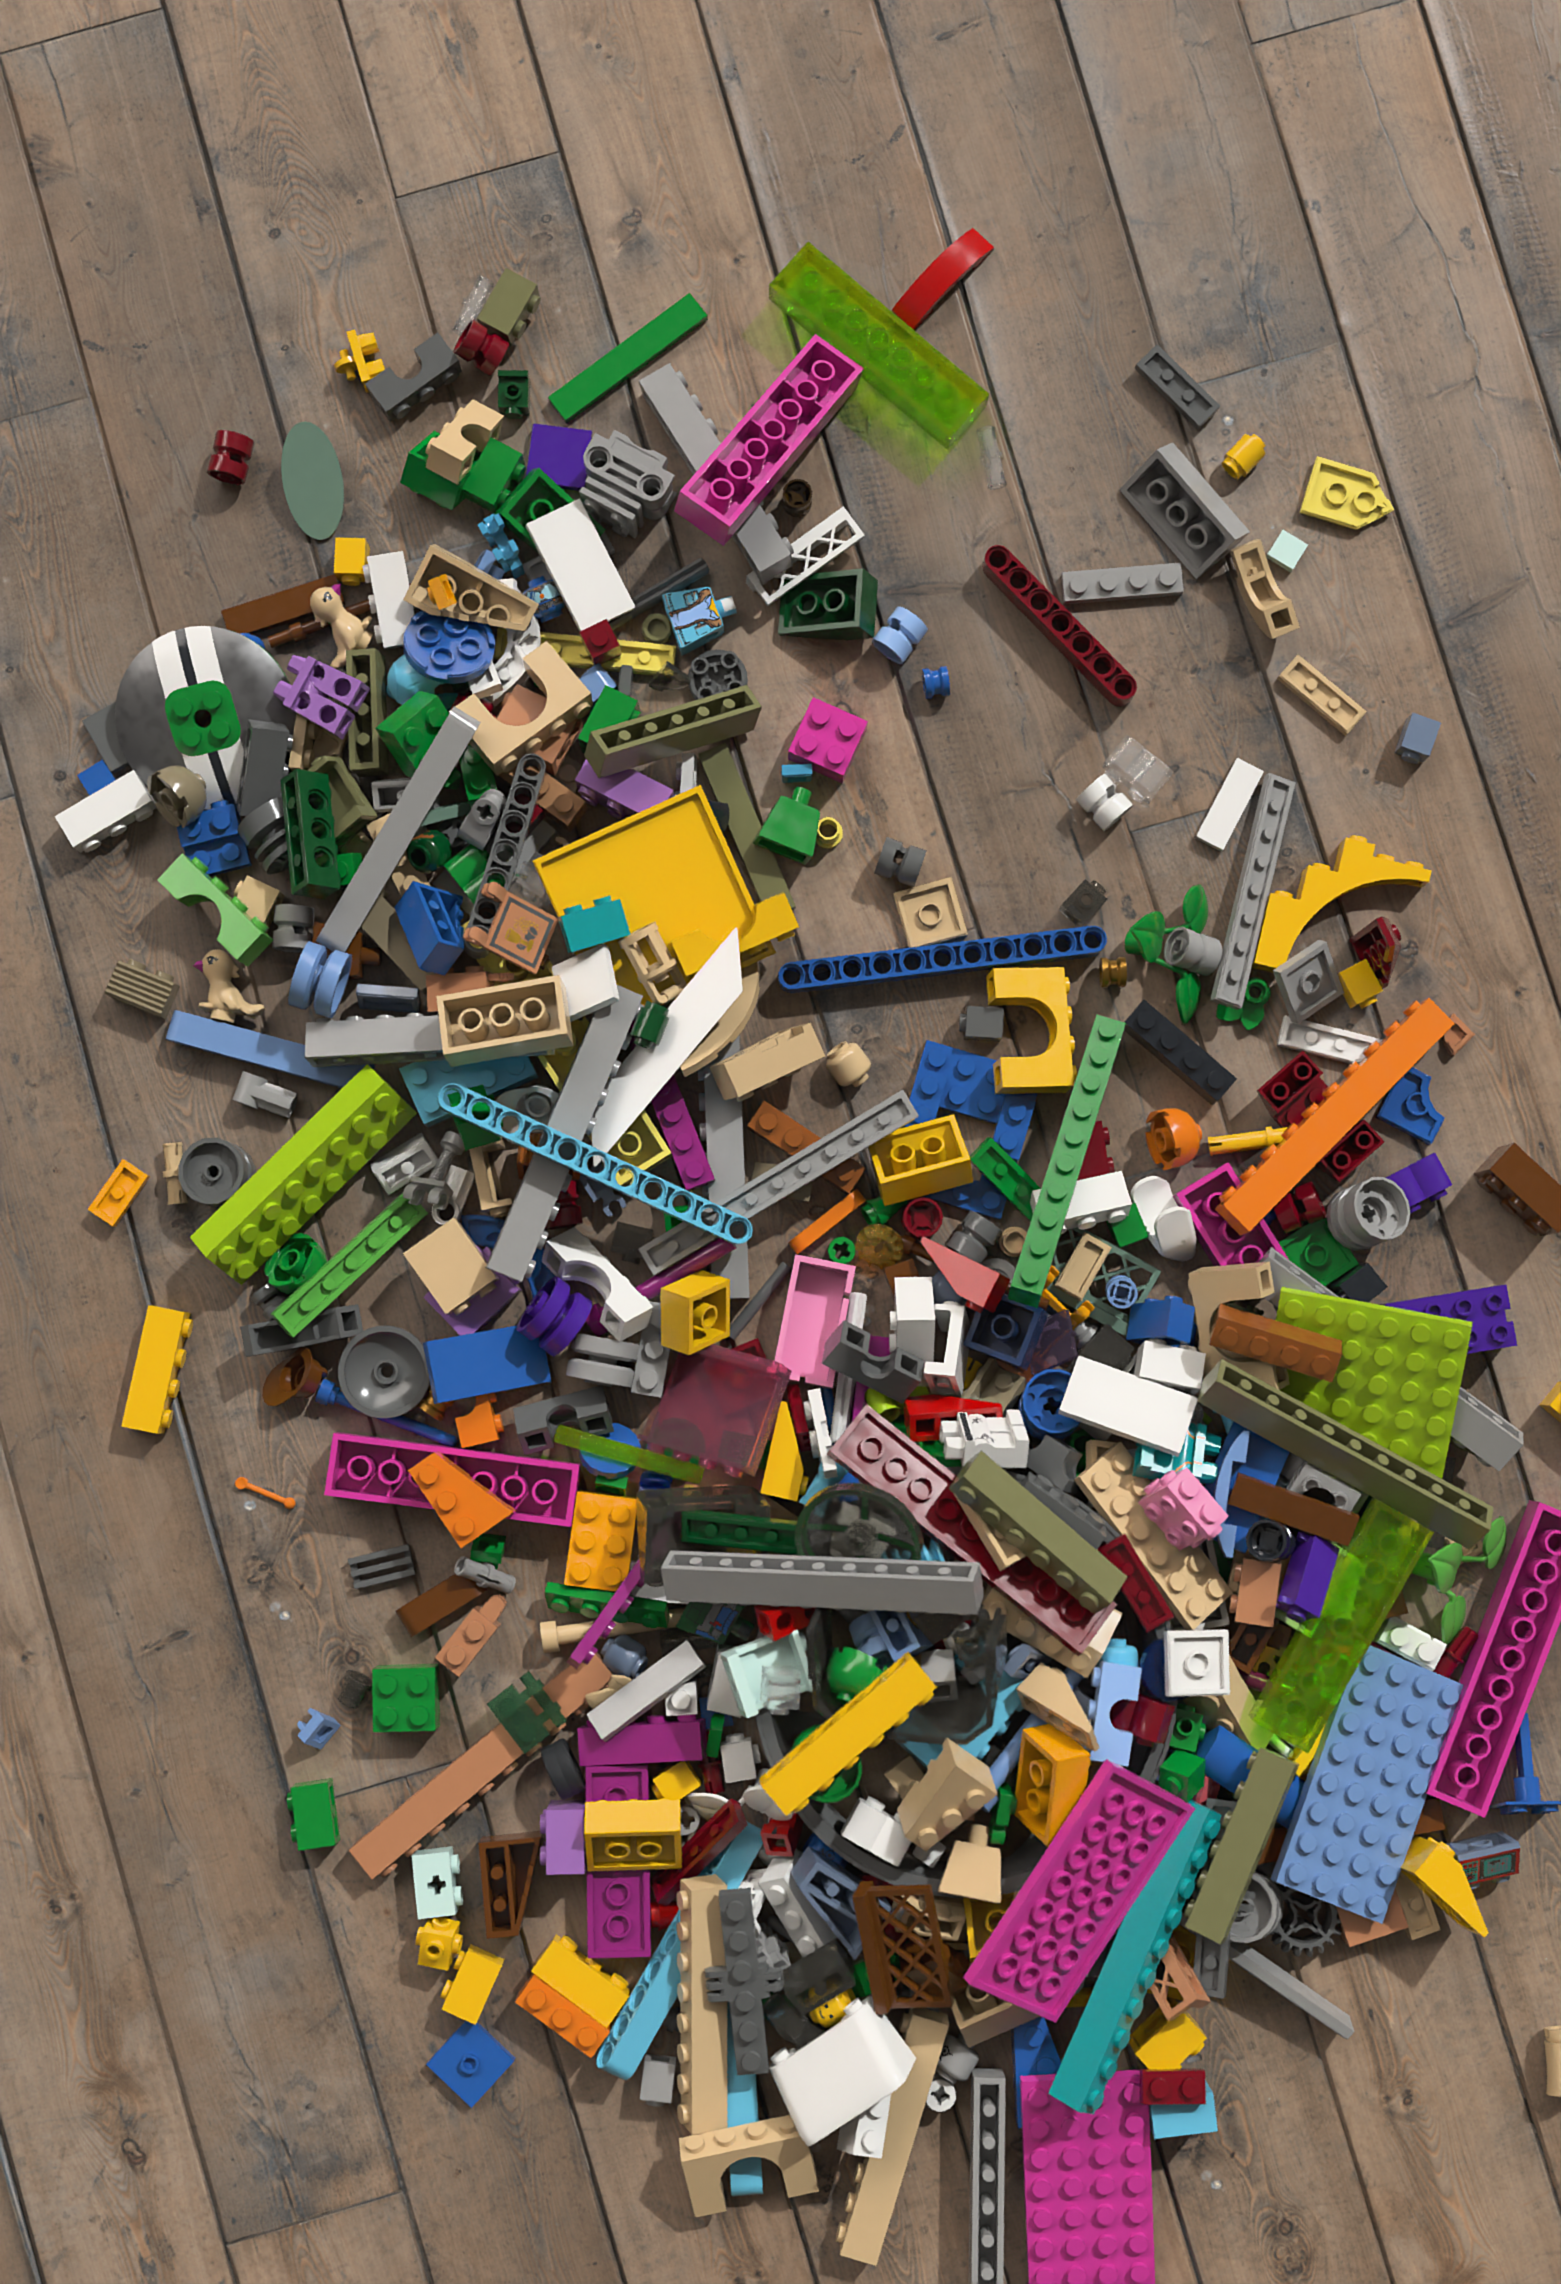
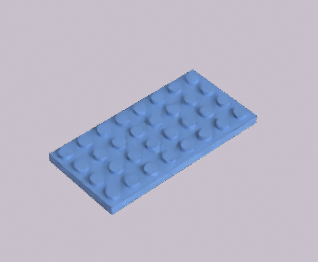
(1367, 1785)

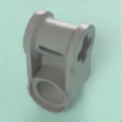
(481, 821)

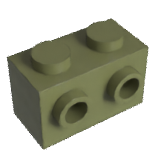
(510, 306)

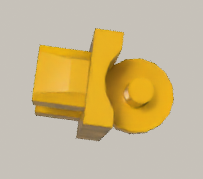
(361, 346)

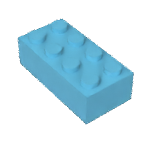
(428, 1077)

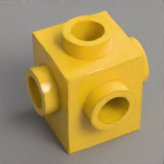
(438, 1942)

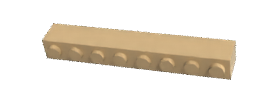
(700, 2021)
(881, 2179)

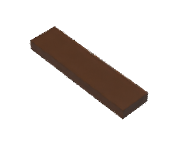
(275, 608)
(1293, 1509)

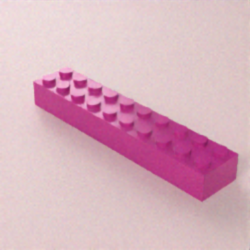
(1503, 1665)

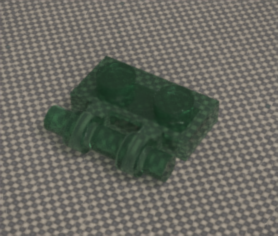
(518, 1716)

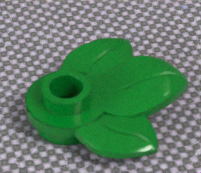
(1252, 1008)

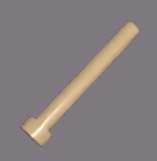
(554, 1635)

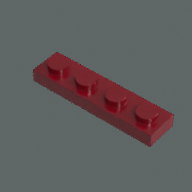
(700, 1850)

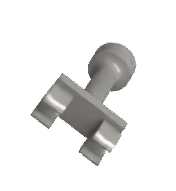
(438, 1190)

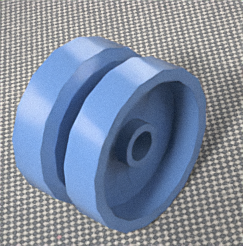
(320, 979)

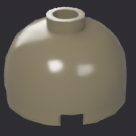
(179, 794)

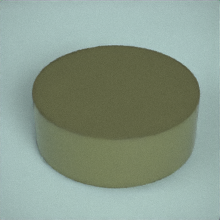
(657, 628)

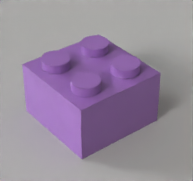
(565, 1839)

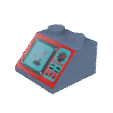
(1487, 1857)

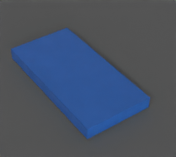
(484, 1364)
(1263, 1462)

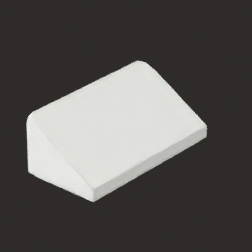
(404, 1161)

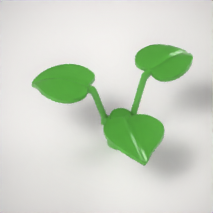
(1441, 1571)

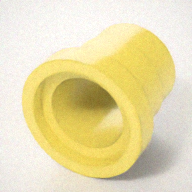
(829, 842)

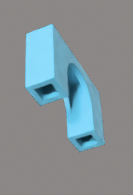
(1006, 1703)

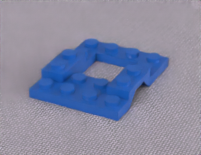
(966, 1086)

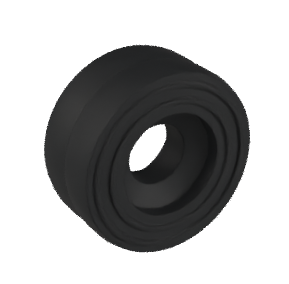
(563, 1769)

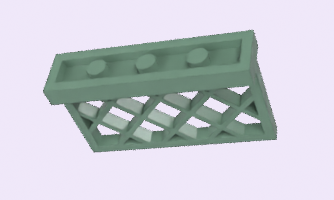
(1104, 1312)

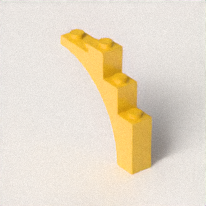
(1318, 886)

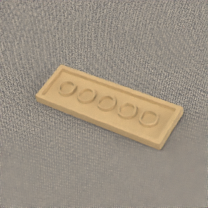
(1184, 1576)

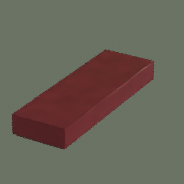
(1139, 1586)

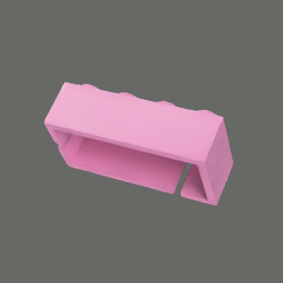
(811, 1316)

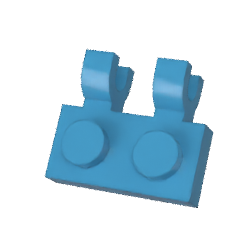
(506, 550)

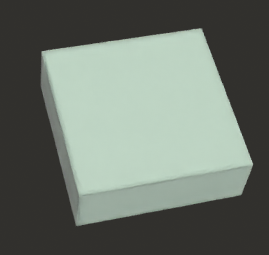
(1286, 551)

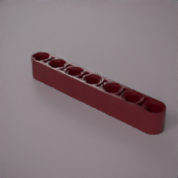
(1057, 612)

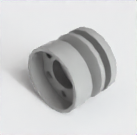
(1368, 1213)

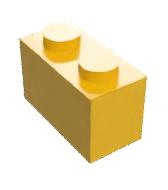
(472, 1983)

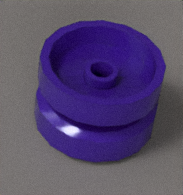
(554, 1316)

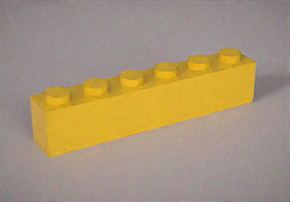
(847, 1734)

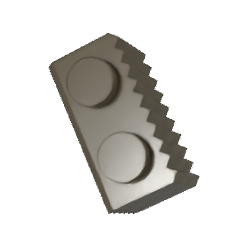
(142, 989)

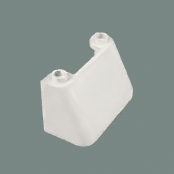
(841, 2071)

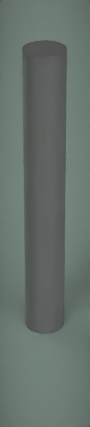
(759, 1299)

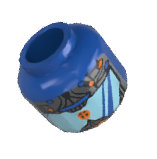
(547, 597)

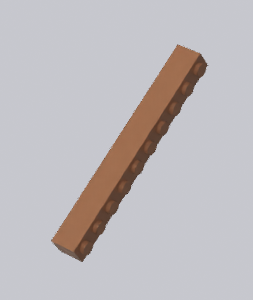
(470, 1775)

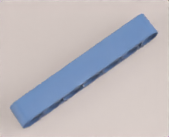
(253, 1048)

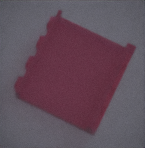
(719, 1409)

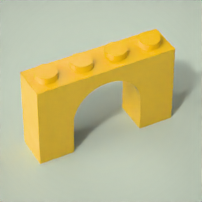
(1047, 994)

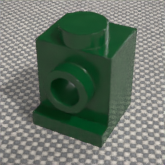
(514, 382)

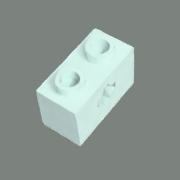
(429, 1899)

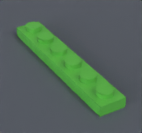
(347, 1265)

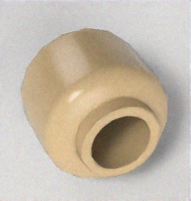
(848, 1064)

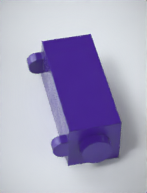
(1307, 1577)

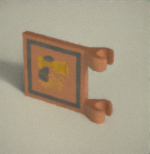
(517, 931)

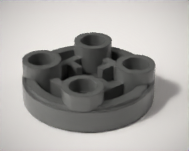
(716, 673)

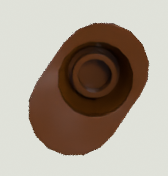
(293, 1377)

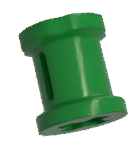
(839, 1241)

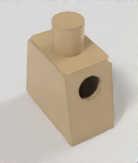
(973, 1868)

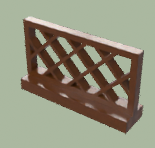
(876, 1944)

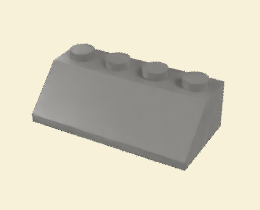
(1184, 510)

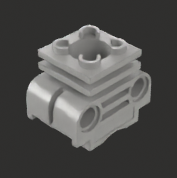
(625, 483)
(1301, 1475)

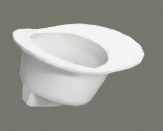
(534, 1101)

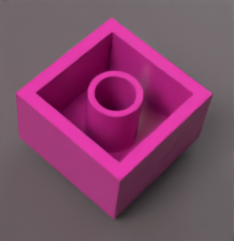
(827, 739)

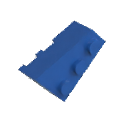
(1032, 2055)

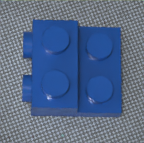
(216, 839)

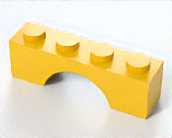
(771, 920)

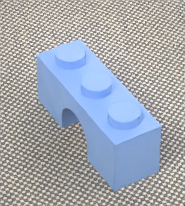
(1112, 1684)

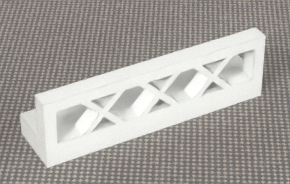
(803, 546)

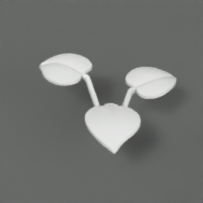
(754, 1796)

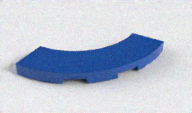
(485, 1232)

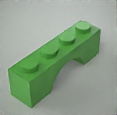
(239, 933)

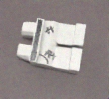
(998, 1437)

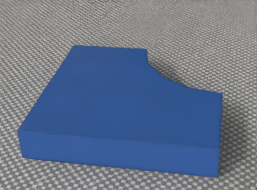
(1410, 1108)

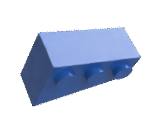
(432, 926)

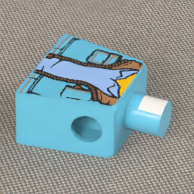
(696, 616)

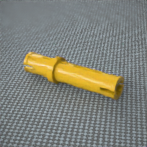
(1245, 1141)

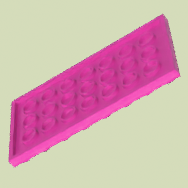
(1079, 1892)
(1087, 2185)

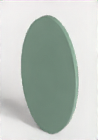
(312, 480)

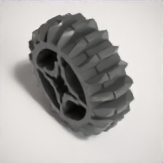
(1294, 1922)

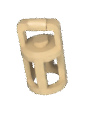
(656, 971)

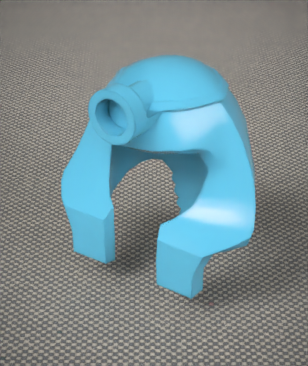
(405, 682)

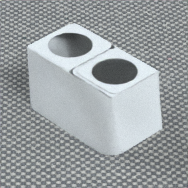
(720, 1695)

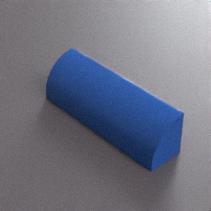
(1227, 1762)

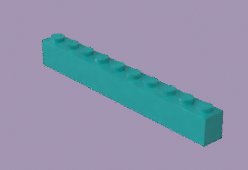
(1132, 1967)

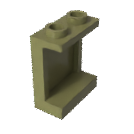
(348, 802)

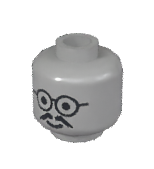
(956, 2059)

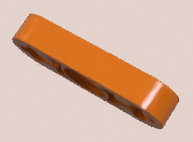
(827, 1221)

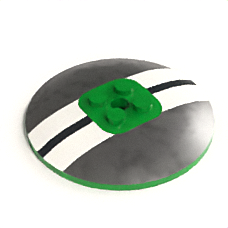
(192, 673)

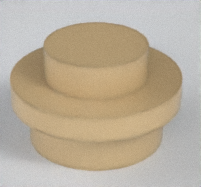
(1012, 1241)

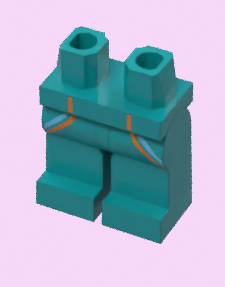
(1154, 1463)

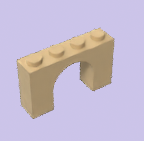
(567, 699)
(1221, 1286)
(711, 2153)

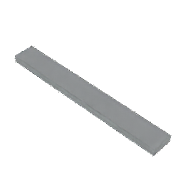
(1253, 891)
(1287, 1986)

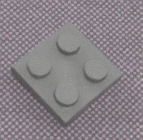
(1308, 981)

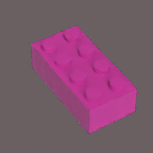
(1213, 1232)

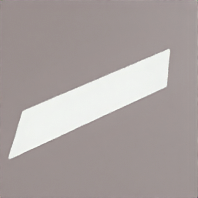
(689, 1022)

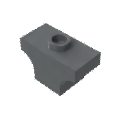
(1055, 1462)

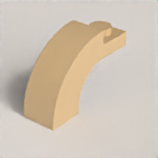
(1260, 592)

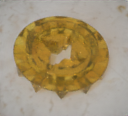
(870, 1237)

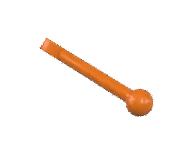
(242, 1483)

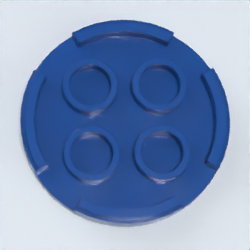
(448, 647)

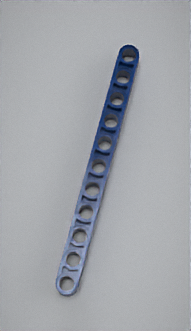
(954, 951)

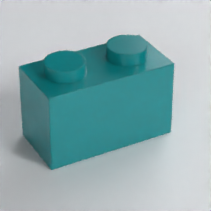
(593, 925)

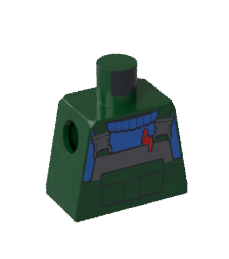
(715, 1621)

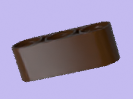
(437, 1603)

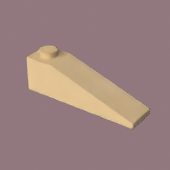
(477, 594)

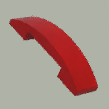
(941, 277)

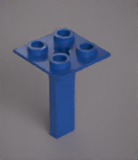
(1526, 1785)

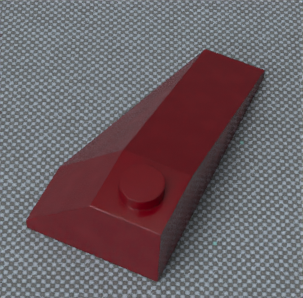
(1380, 946)

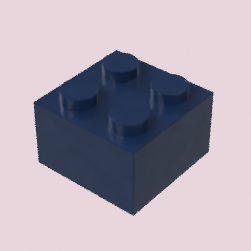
(1007, 1333)

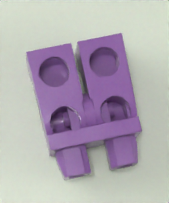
(312, 688)

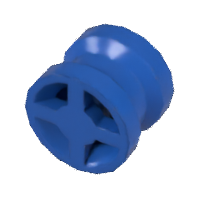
(936, 682)

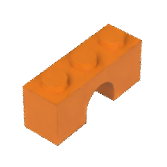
(480, 1424)
(562, 2015)

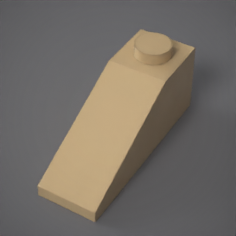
(1052, 1700)

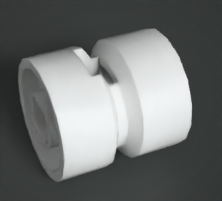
(1104, 802)

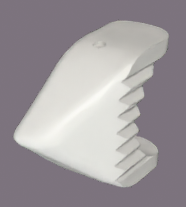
(1167, 1225)

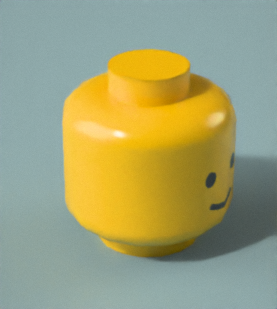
(832, 2011)

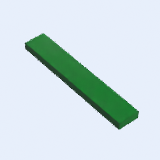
(627, 358)

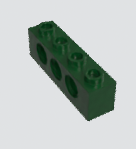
(310, 834)

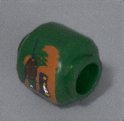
(429, 851)

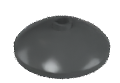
(362, 1374)

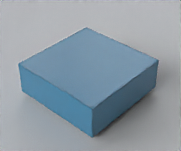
(796, 773)

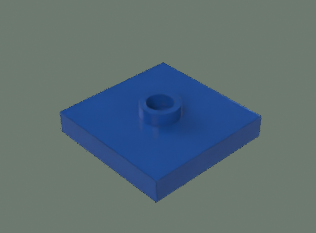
(470, 2061)

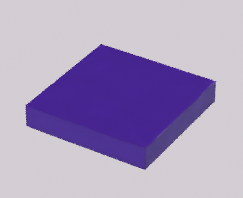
(560, 454)

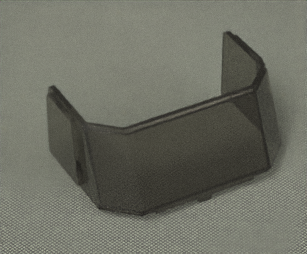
(934, 1721)

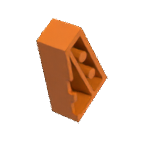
(458, 1499)

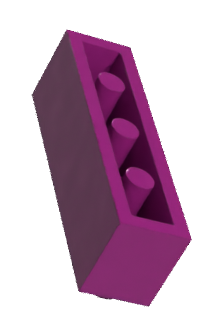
(645, 1742)

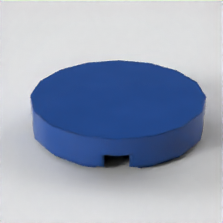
(608, 1467)

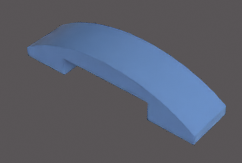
(1235, 1454)

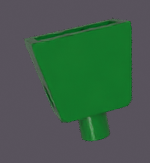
(791, 827)

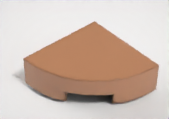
(1456, 1036)

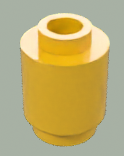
(1243, 456)

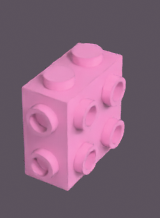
(1182, 1509)

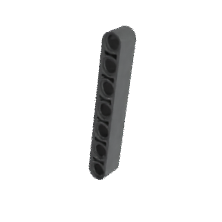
(509, 842)

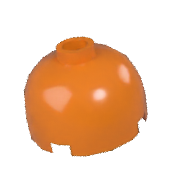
(1172, 1137)

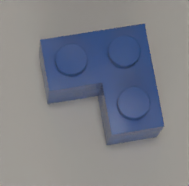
(1163, 1320)

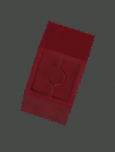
(1296, 1089)

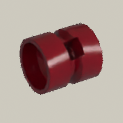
(481, 347)
(231, 453)
(1289, 1212)
(568, 1213)
(922, 1218)

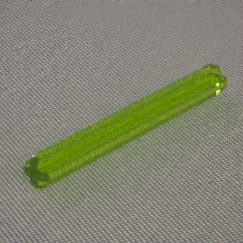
(629, 1454)

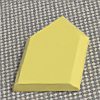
(1344, 495)

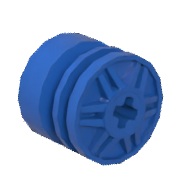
(1044, 1388)

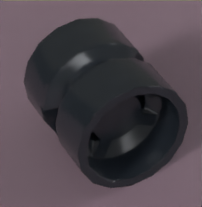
(1270, 1541)

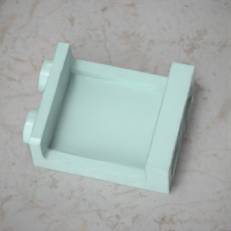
(745, 1665)

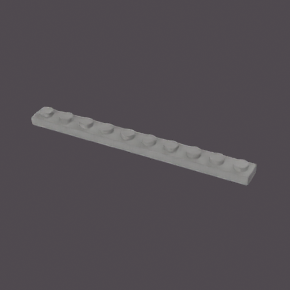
(784, 1178)

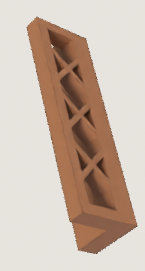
(1184, 1979)

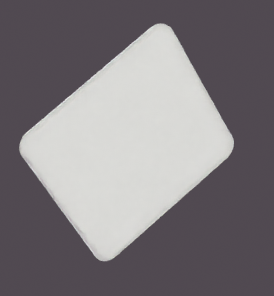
(930, 1856)

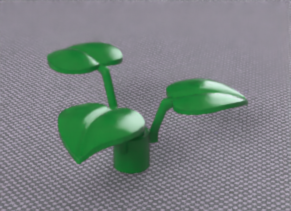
(1146, 940)

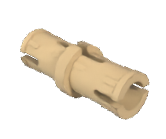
(172, 1158)

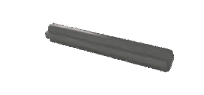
(670, 584)

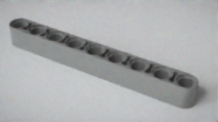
(398, 830)

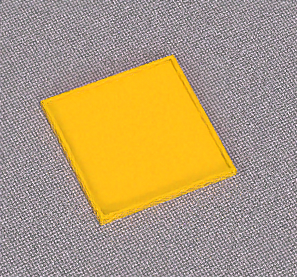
(665, 870)

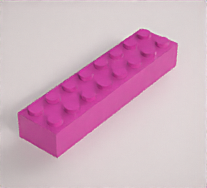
(768, 440)
(379, 1472)

